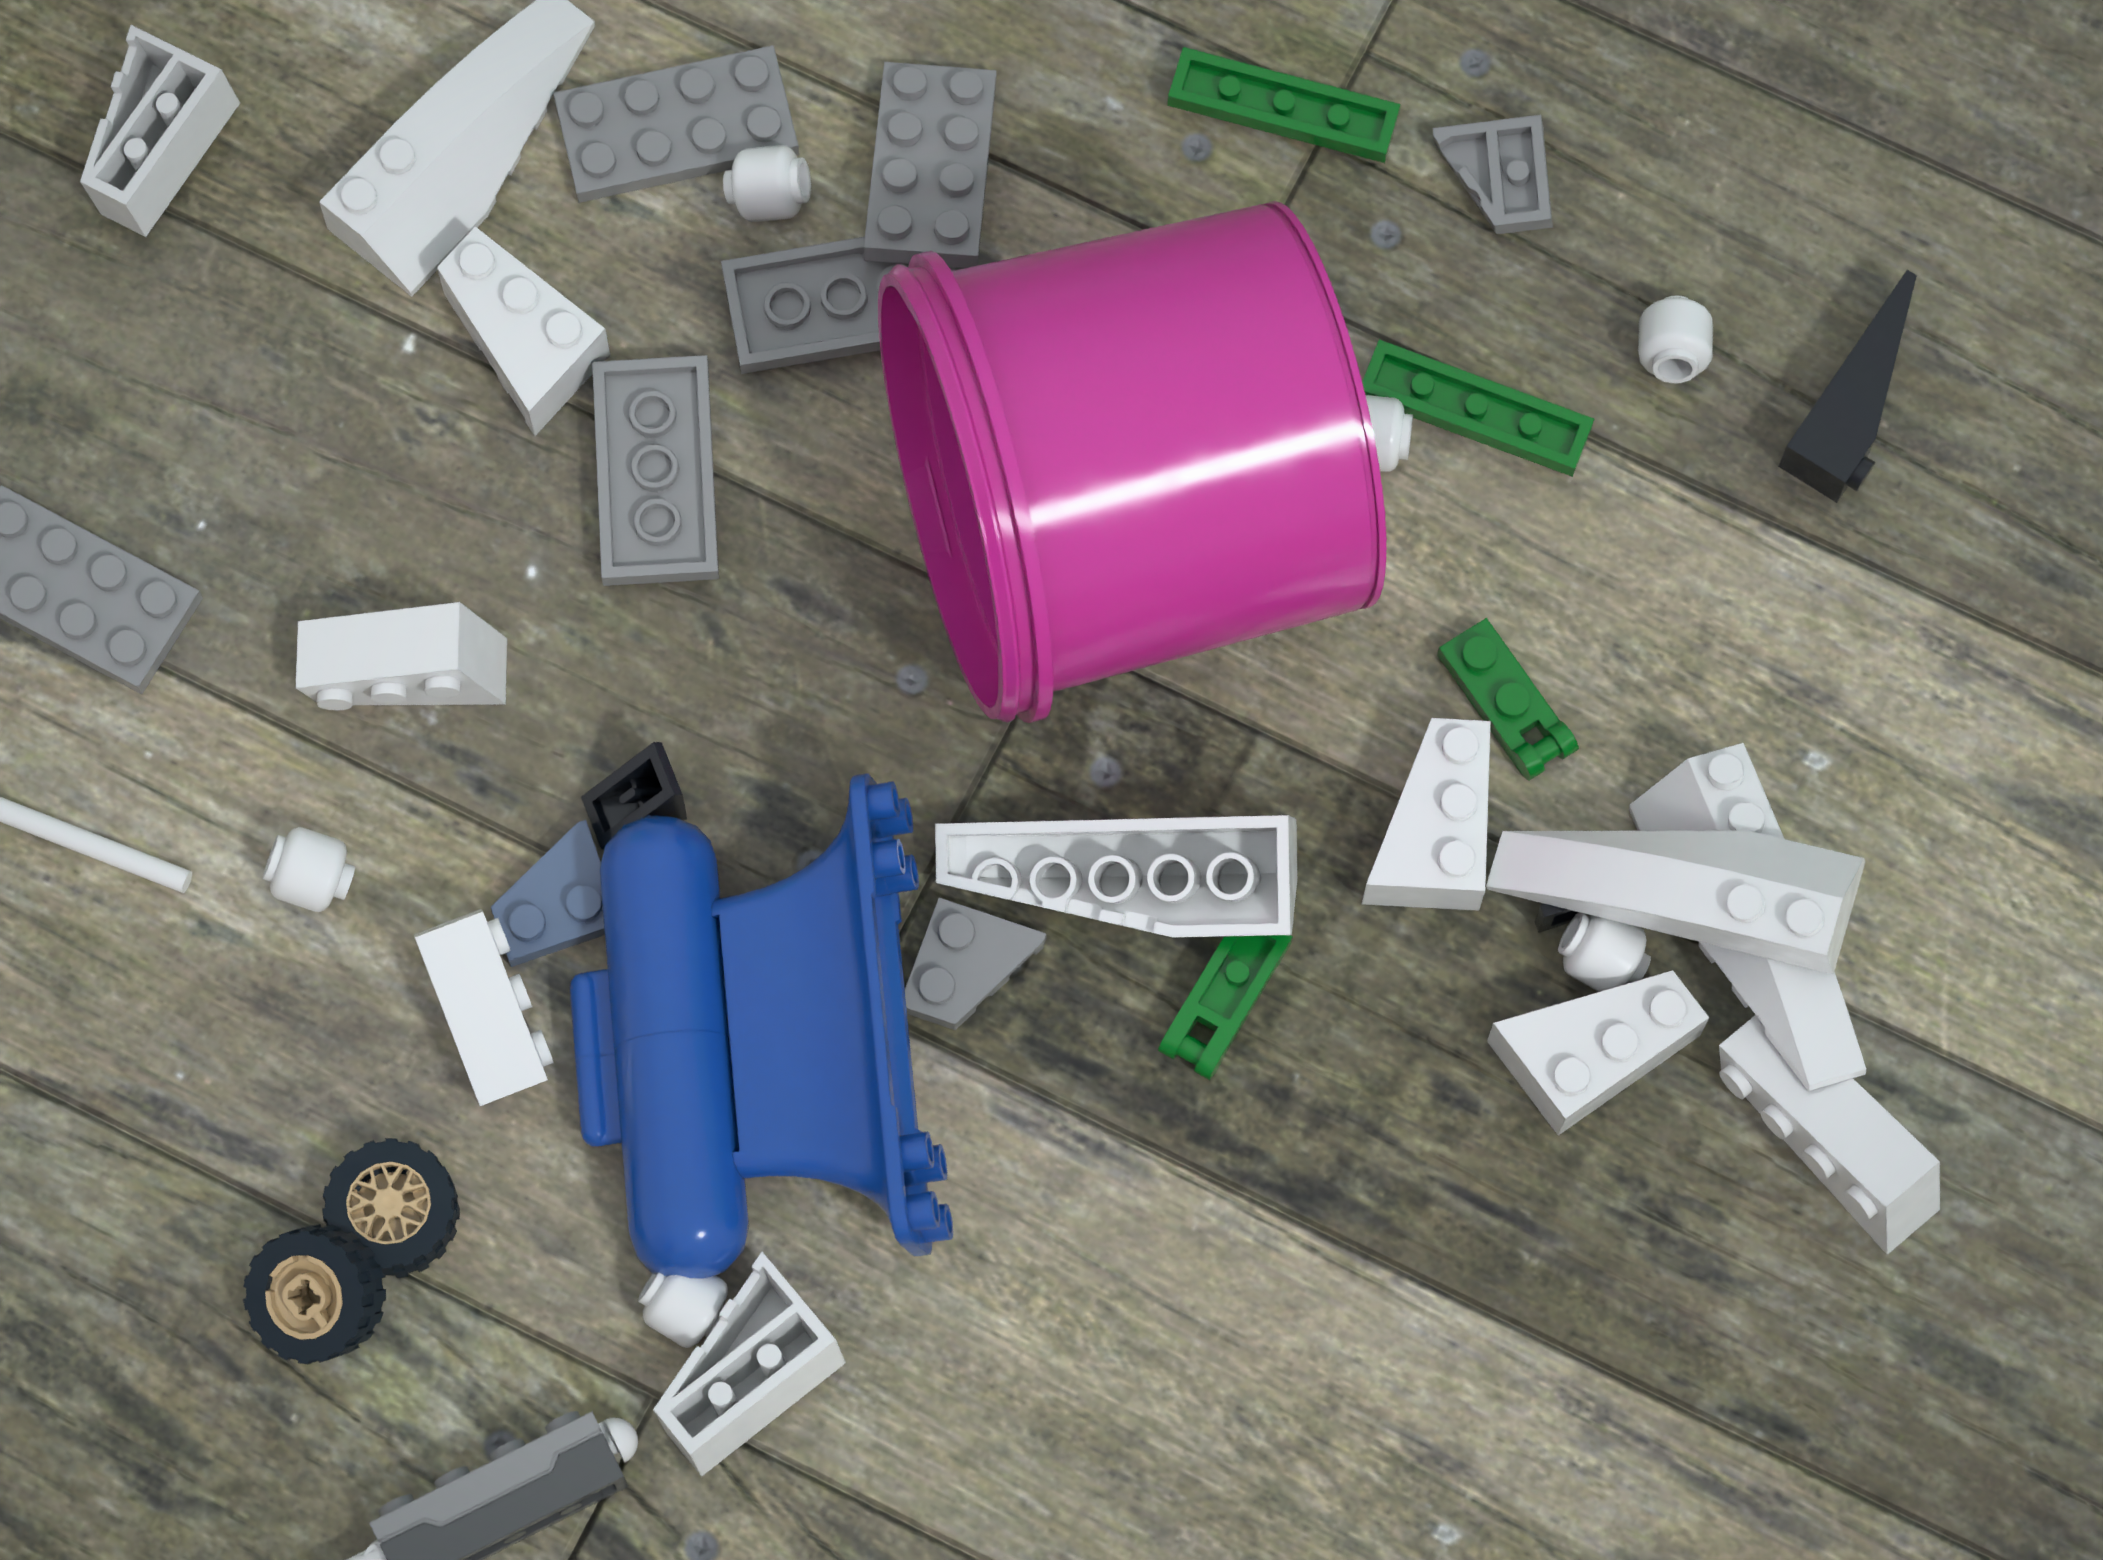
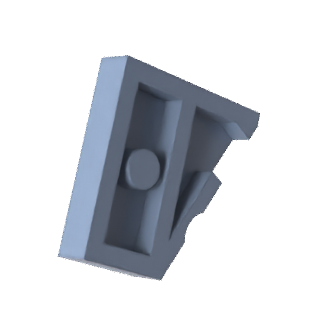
(555, 900)

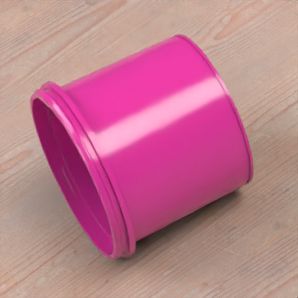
(1131, 450)

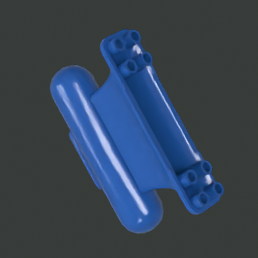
(754, 1035)

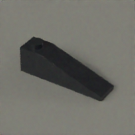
(1843, 424)

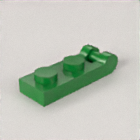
(1507, 698)
(1224, 998)

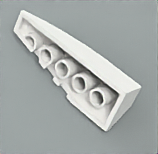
(455, 147)
(1135, 872)
(1698, 885)
(1795, 1004)

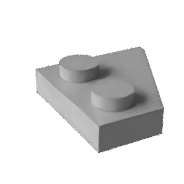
(1502, 170)
(965, 961)

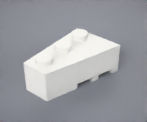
(155, 130)
(523, 326)
(402, 658)
(1440, 824)
(484, 1006)
(1596, 1045)
(748, 1370)

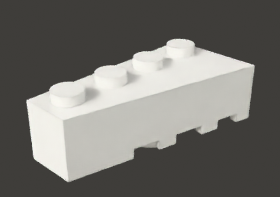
(1840, 1135)

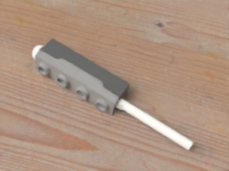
(510, 1496)

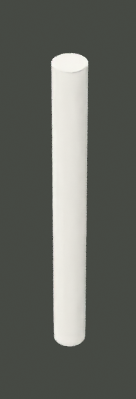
(94, 846)

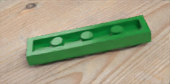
(1283, 104)
(1479, 408)

